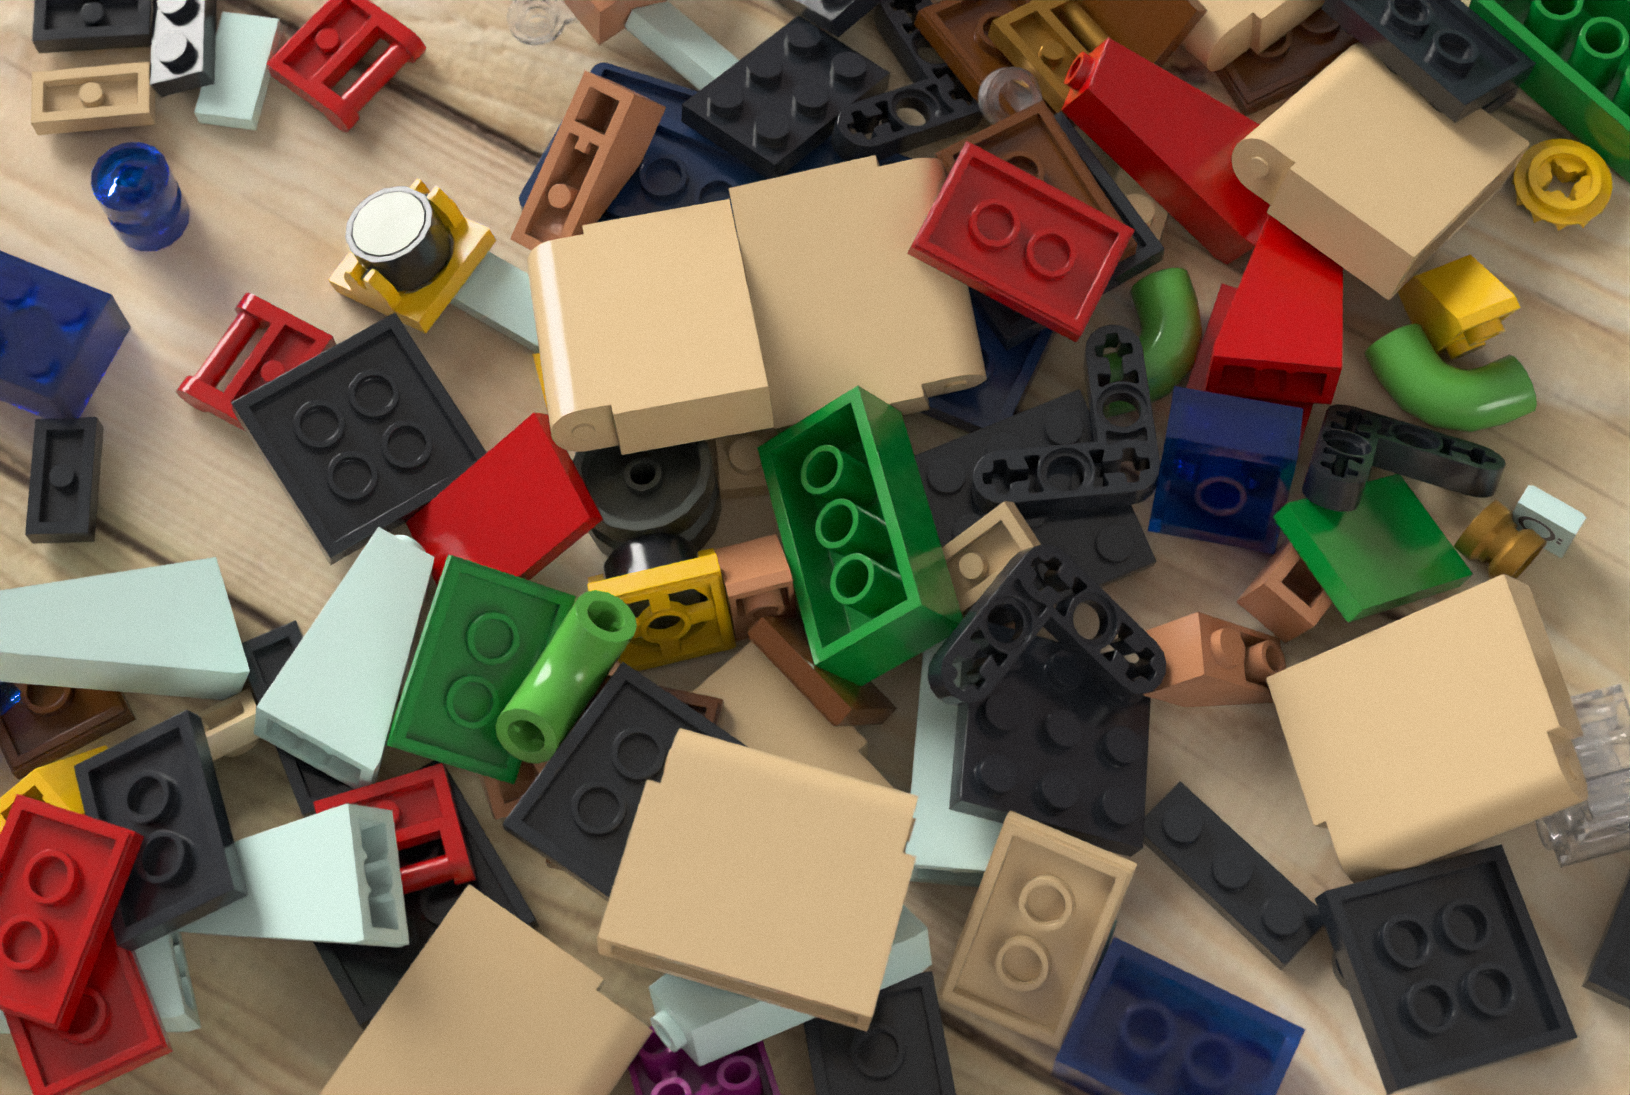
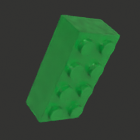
(1579, 65)
(859, 537)

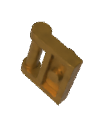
(1040, 43)

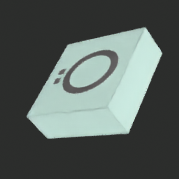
(1549, 518)

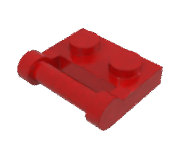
(332, 46)
(283, 347)
(421, 813)

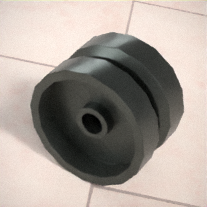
(651, 493)

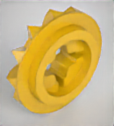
(1568, 162)

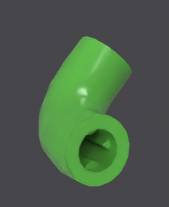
(1168, 333)
(1446, 394)
(566, 676)

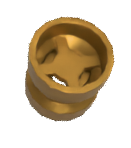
(1495, 540)

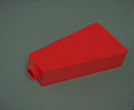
(1170, 143)
(1282, 324)

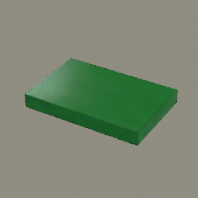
(1375, 554)
(469, 664)

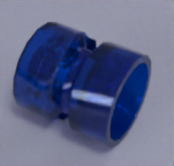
(140, 196)

